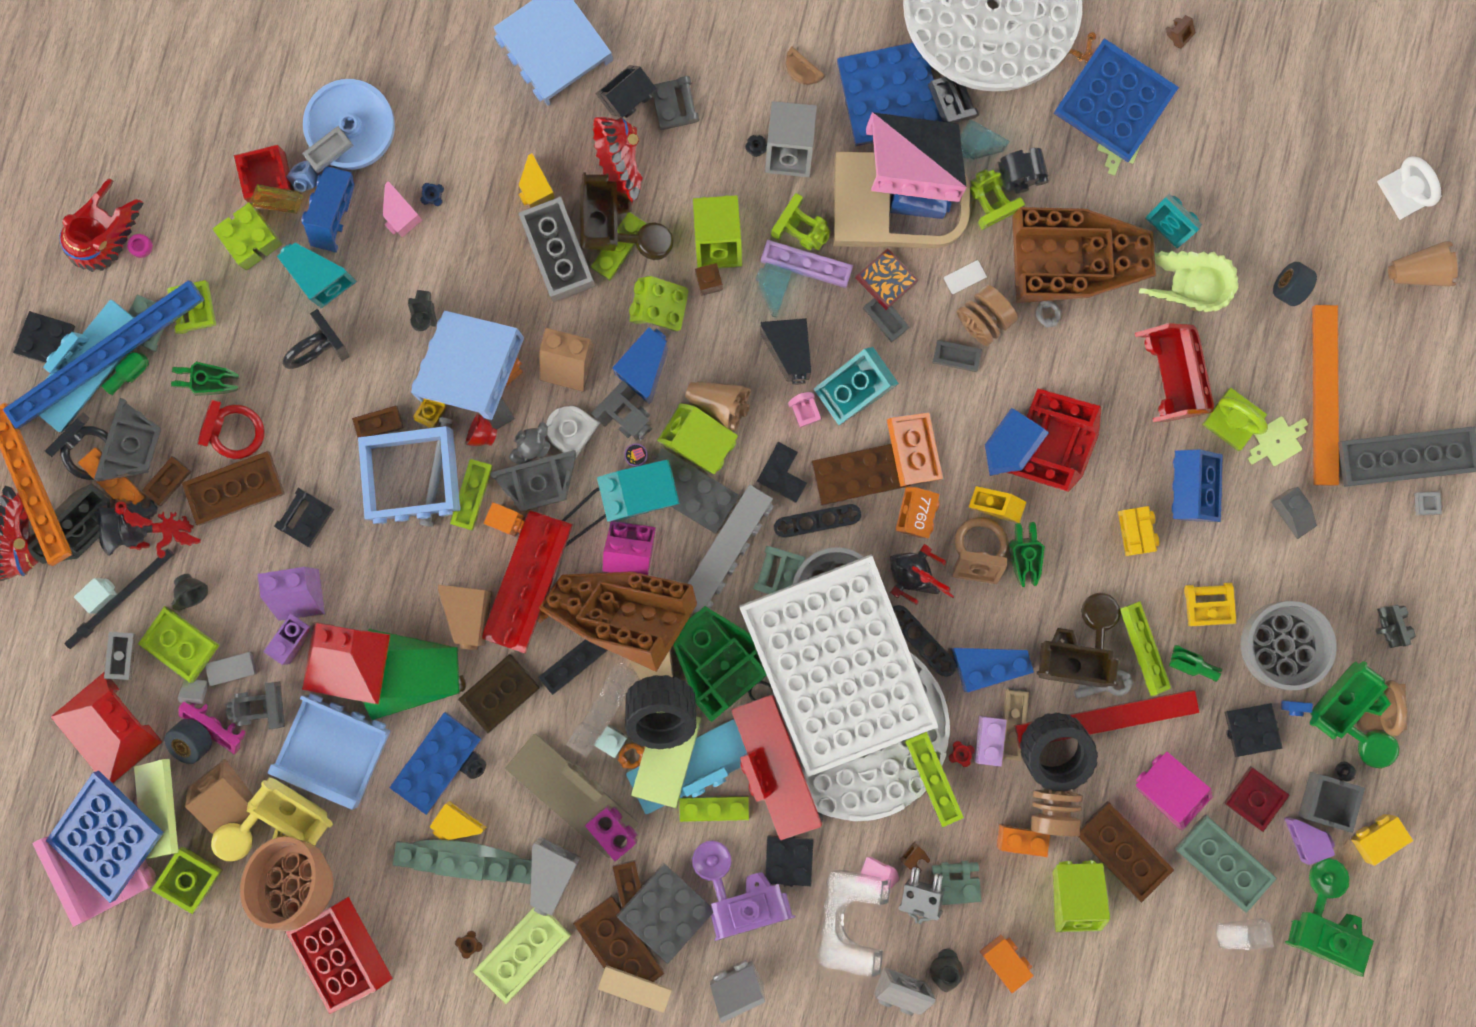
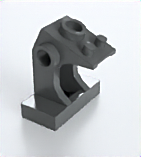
(634, 424)
(239, 707)

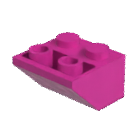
(628, 548)

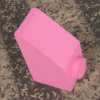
(398, 212)

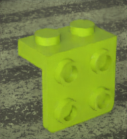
(658, 303)

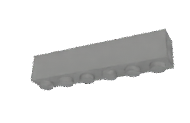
(728, 545)

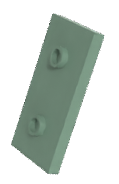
(1225, 863)

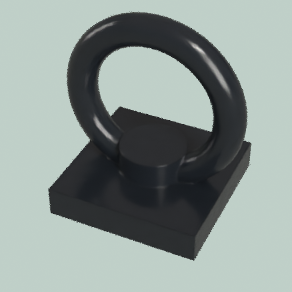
(325, 336)
(70, 439)

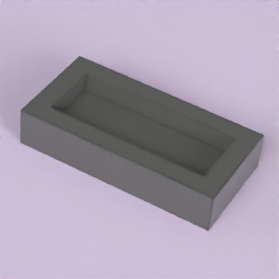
(887, 320)
(957, 356)

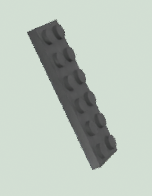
(1408, 456)

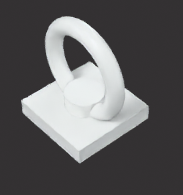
(1411, 187)

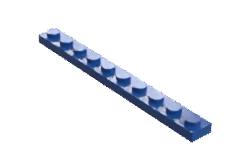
(103, 354)

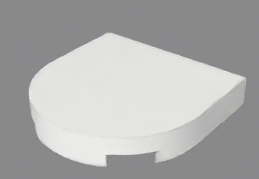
(570, 428)

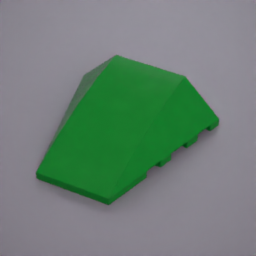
(415, 675)

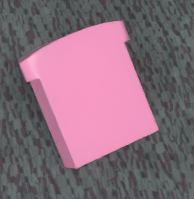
(805, 409)
(876, 868)

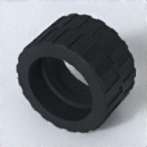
(660, 695)
(1070, 774)

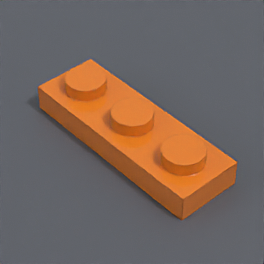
(117, 487)

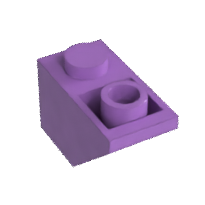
(288, 640)

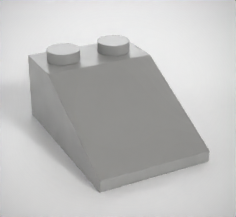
(737, 990)
(904, 992)

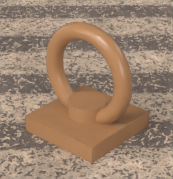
(980, 565)
(1394, 717)

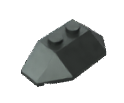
(77, 521)

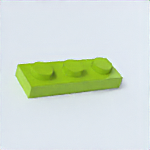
(609, 261)
(471, 494)
(714, 808)

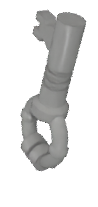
(1049, 322)
(1089, 690)

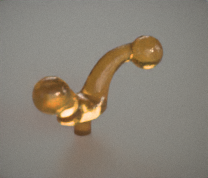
(1084, 56)

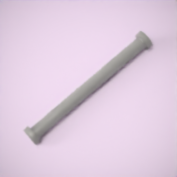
(435, 474)

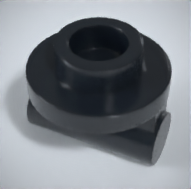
(474, 766)

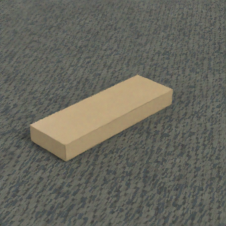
(1015, 713)
(634, 989)

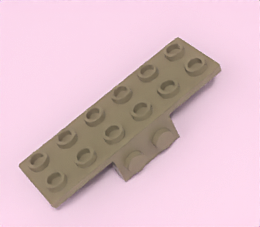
(564, 788)

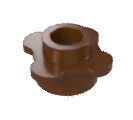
(466, 951)

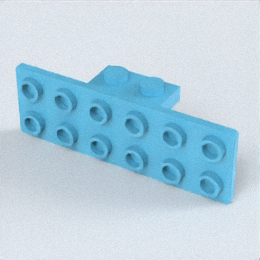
(71, 347)
(711, 761)

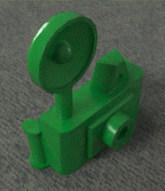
(1346, 704)
(1323, 938)

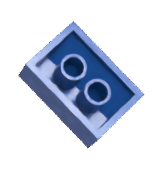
(1197, 485)

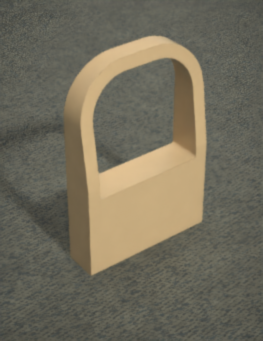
(863, 214)

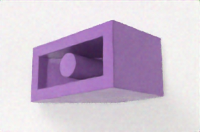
(1310, 842)

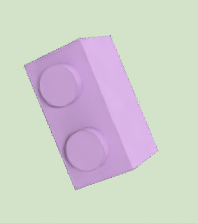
(990, 741)

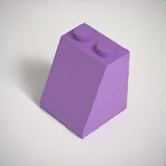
(292, 592)

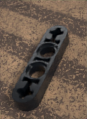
(818, 524)
(924, 638)

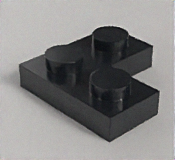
(776, 475)

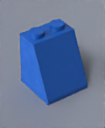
(919, 206)
(643, 364)

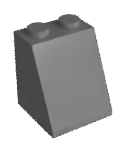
(790, 139)
(550, 875)

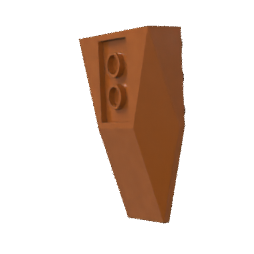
(1077, 254)
(623, 612)

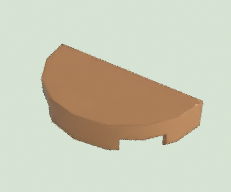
(801, 69)

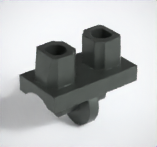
(422, 311)
(1394, 627)

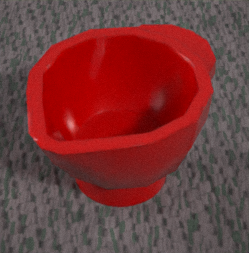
(480, 432)

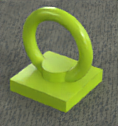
(1236, 420)

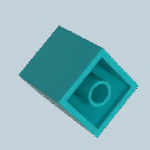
(314, 274)

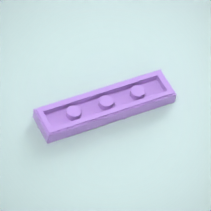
(807, 263)

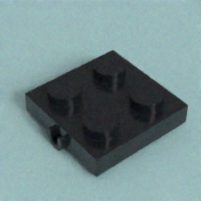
(41, 336)
(1253, 730)
(789, 861)

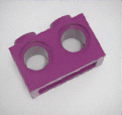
(606, 836)

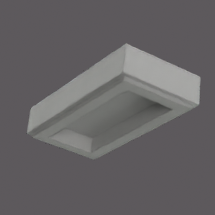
(327, 149)
(230, 669)

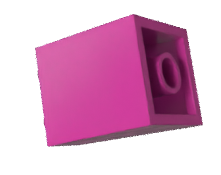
(1174, 790)

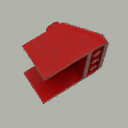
(1181, 371)

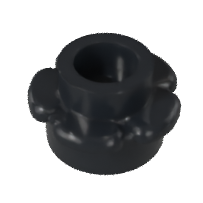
(756, 151)

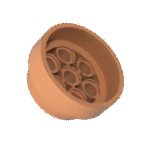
(285, 884)

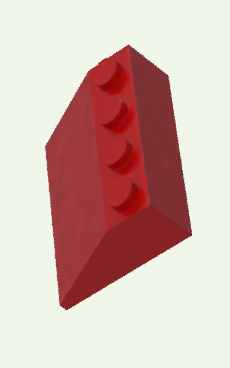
(340, 956)

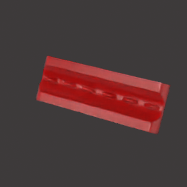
(527, 581)

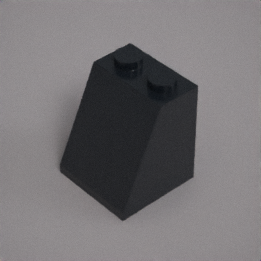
(789, 347)

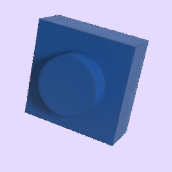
(1296, 708)

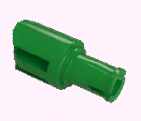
(126, 371)
(1193, 664)

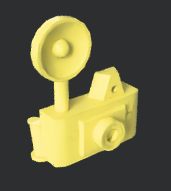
(279, 808)

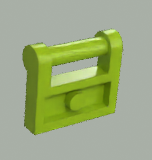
(201, 315)

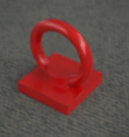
(213, 423)

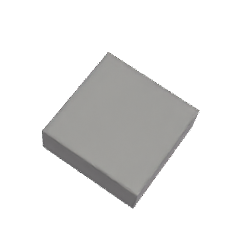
(1428, 503)
(193, 692)

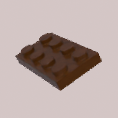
(856, 474)
(233, 488)
(1124, 852)
(615, 943)

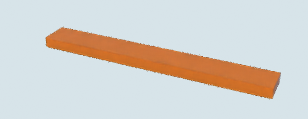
(1325, 396)
(32, 492)

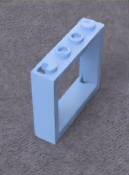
(452, 502)

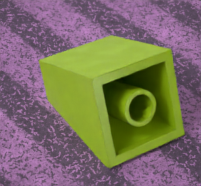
(717, 231)
(698, 438)
(1080, 897)

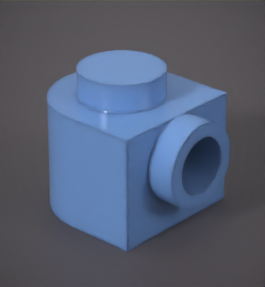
(303, 176)

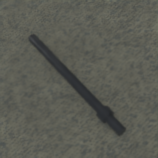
(86, 629)

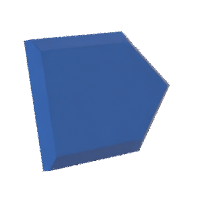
(1013, 443)

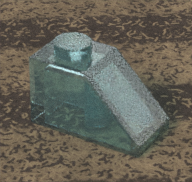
(980, 141)
(773, 285)

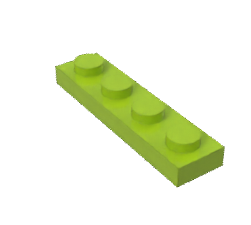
(1145, 648)
(934, 779)

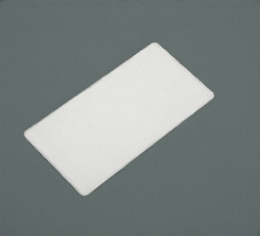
(965, 277)

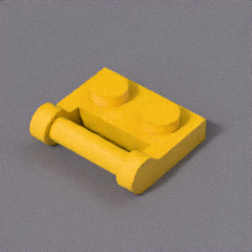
(1210, 612)

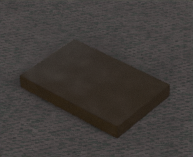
(499, 693)

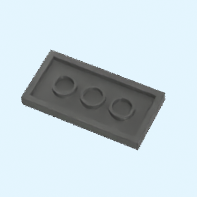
(698, 494)

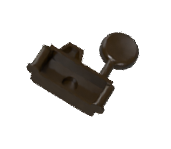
(599, 220)
(1083, 664)

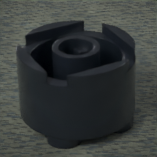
(1023, 170)

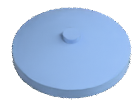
(361, 115)

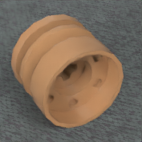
(989, 313)
(1056, 813)

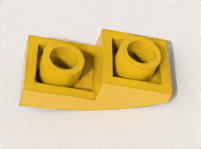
(429, 413)

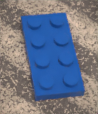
(435, 763)

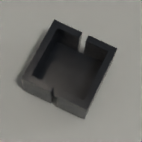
(626, 91)

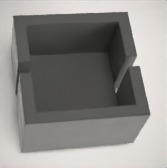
(1331, 802)

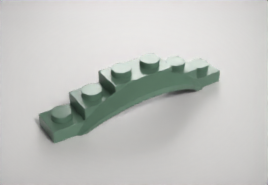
(463, 860)

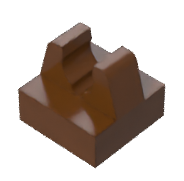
(1182, 32)
(913, 855)

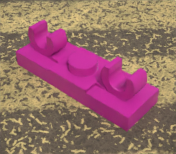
(218, 734)

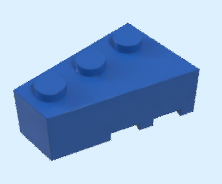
(327, 207)
(988, 667)

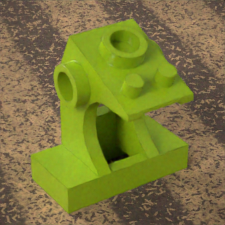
(984, 183)
(792, 218)

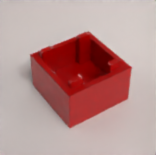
(262, 167)

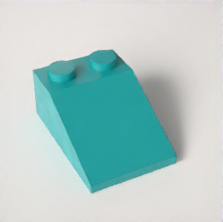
(1174, 221)
(856, 385)
(637, 490)

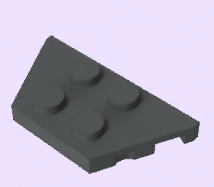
(128, 444)
(538, 481)

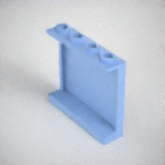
(551, 45)
(468, 363)
(330, 751)

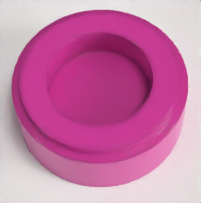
(139, 245)

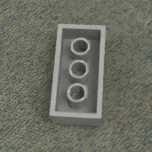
(556, 249)

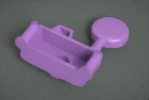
(745, 912)

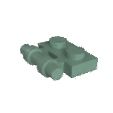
(959, 890)

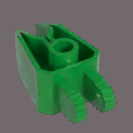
(205, 379)
(1026, 554)

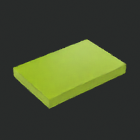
(178, 644)

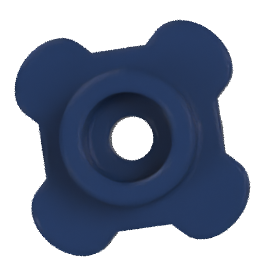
(427, 189)

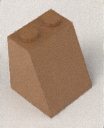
(565, 359)
(466, 614)
(219, 797)

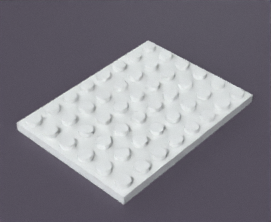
(839, 665)

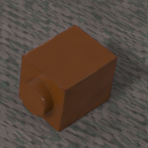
(708, 279)

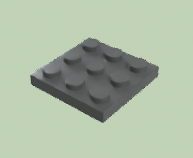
(665, 913)

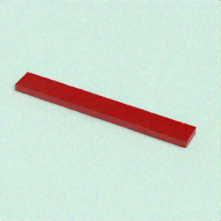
(1130, 713)

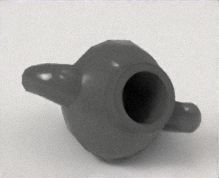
(530, 444)

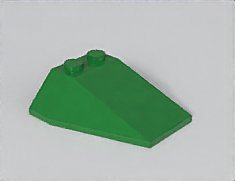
(717, 661)

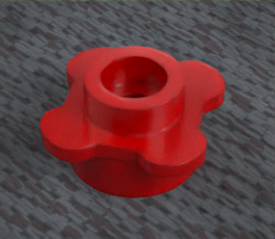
(965, 759)

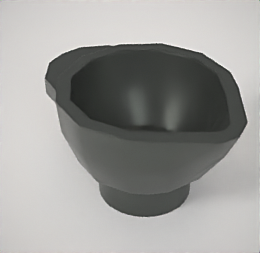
(188, 592)
(946, 970)

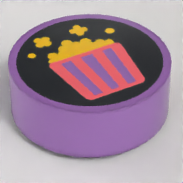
(636, 455)

